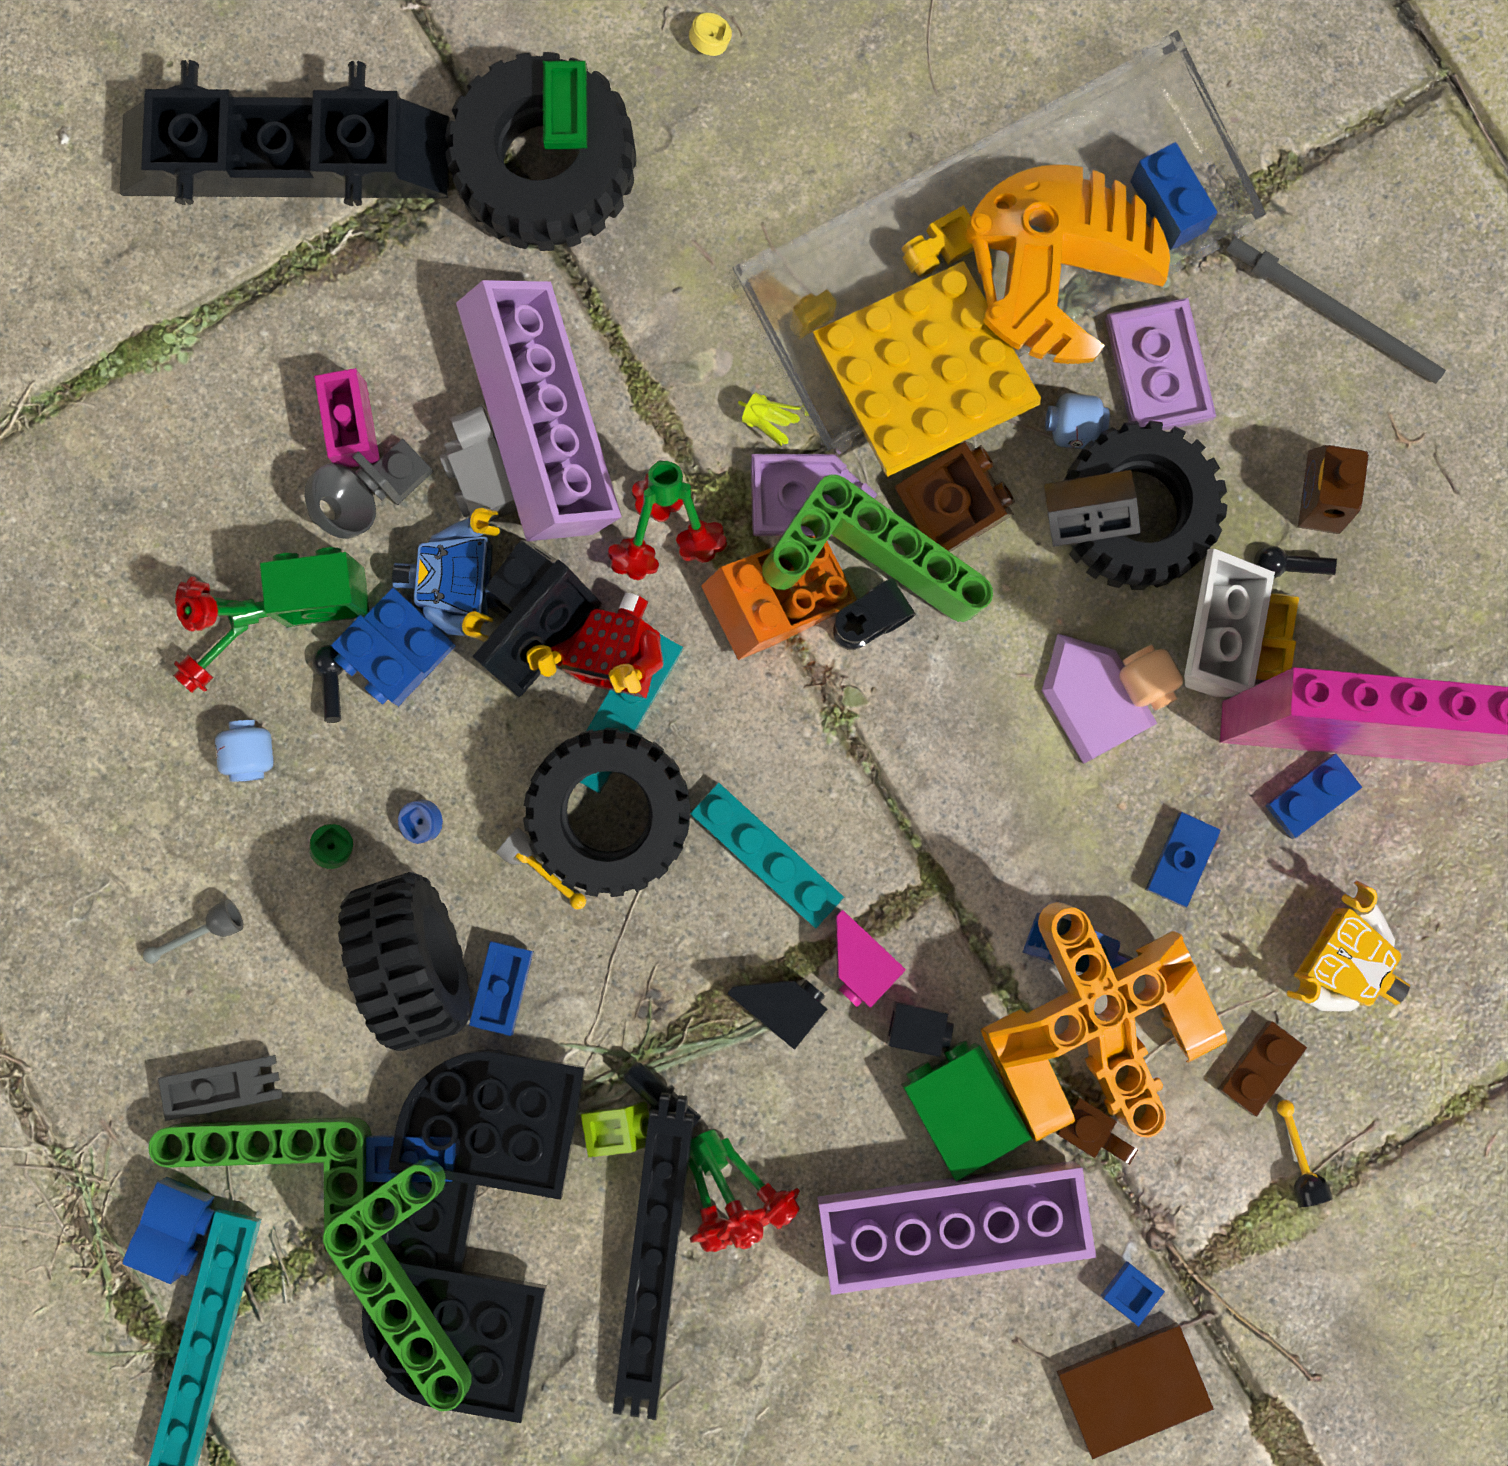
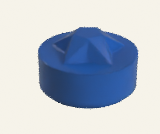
(420, 821)

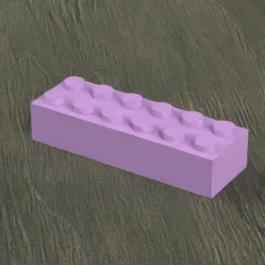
(538, 409)
(956, 1227)

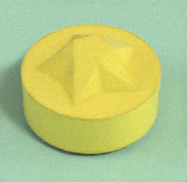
(710, 34)

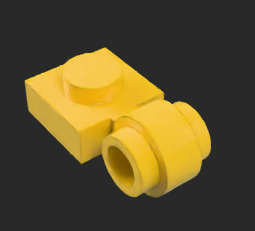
(946, 237)

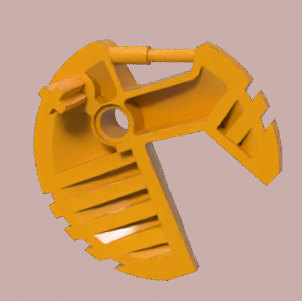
(1082, 228)

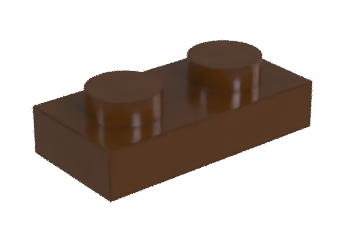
(1262, 1068)

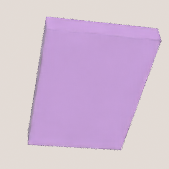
(1160, 365)

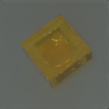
(812, 313)

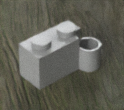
(477, 465)

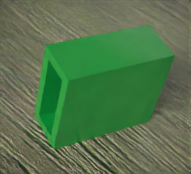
(965, 1109)

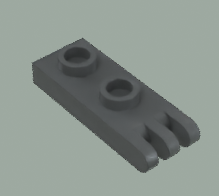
(217, 1088)

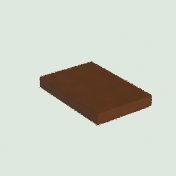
(1135, 1390)

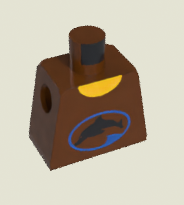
(1332, 481)

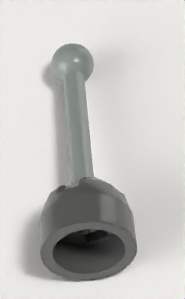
(221, 920)

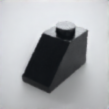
(783, 1007)

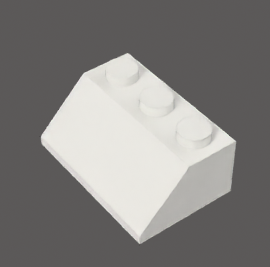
(1228, 625)

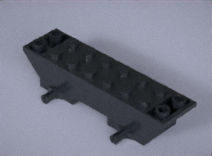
(319, 146)

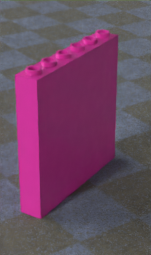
(1371, 717)

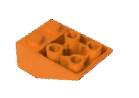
(763, 616)

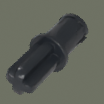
(650, 1088)

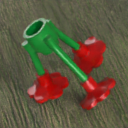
(658, 496)

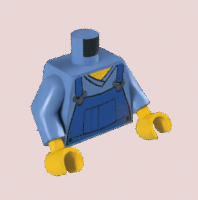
(453, 575)

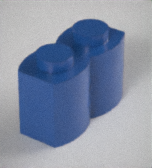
(170, 1230)

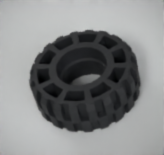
(538, 210)

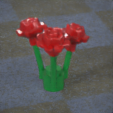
(743, 1225)

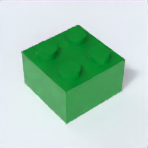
(314, 588)

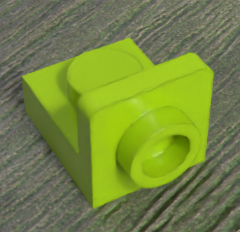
(615, 1130)

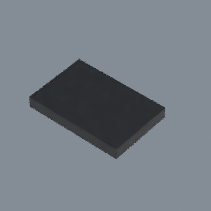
(543, 617)

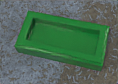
(565, 104)

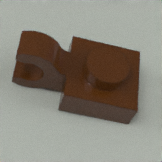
(1093, 1131)

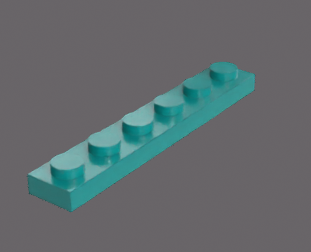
(205, 1340)

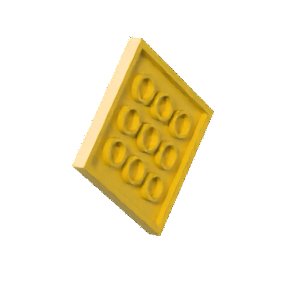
(925, 369)

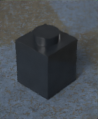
(919, 1029)

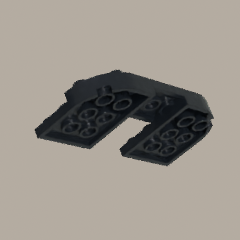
(512, 1134)

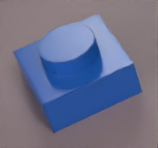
(1132, 1293)

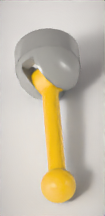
(517, 851)

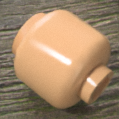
(1151, 677)

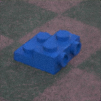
(392, 648)

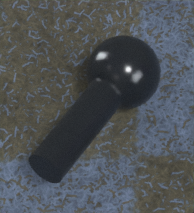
(1278, 561)
(328, 669)

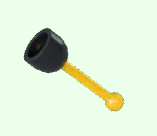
(1310, 1187)

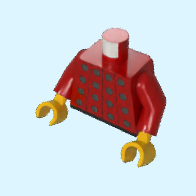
(607, 651)

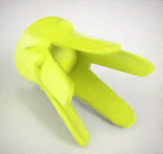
(761, 411)

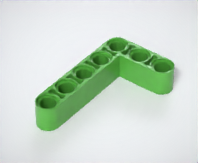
(877, 548)
(282, 1150)
(397, 1285)

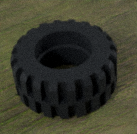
(1188, 479)
(597, 869)
(404, 962)

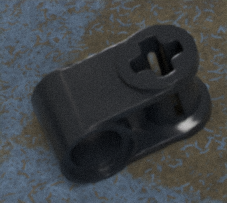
(877, 611)

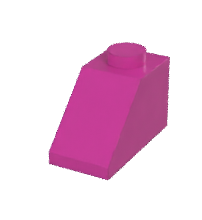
(862, 963)

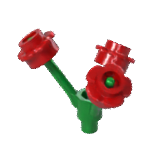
(199, 611)

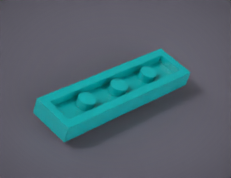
(628, 711)
(767, 855)

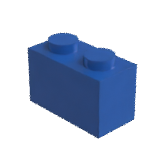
(1173, 195)

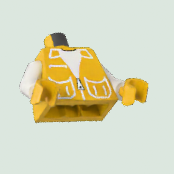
(1352, 959)

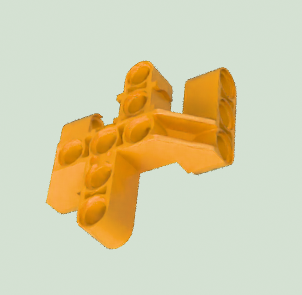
(1026, 1041)

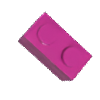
(346, 417)

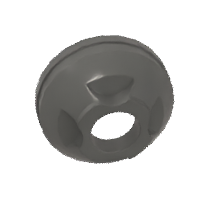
(346, 494)

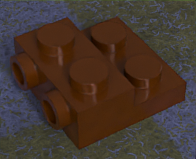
(956, 497)

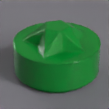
(331, 846)

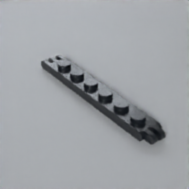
(654, 1257)

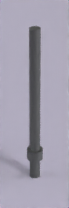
(1267, 265)

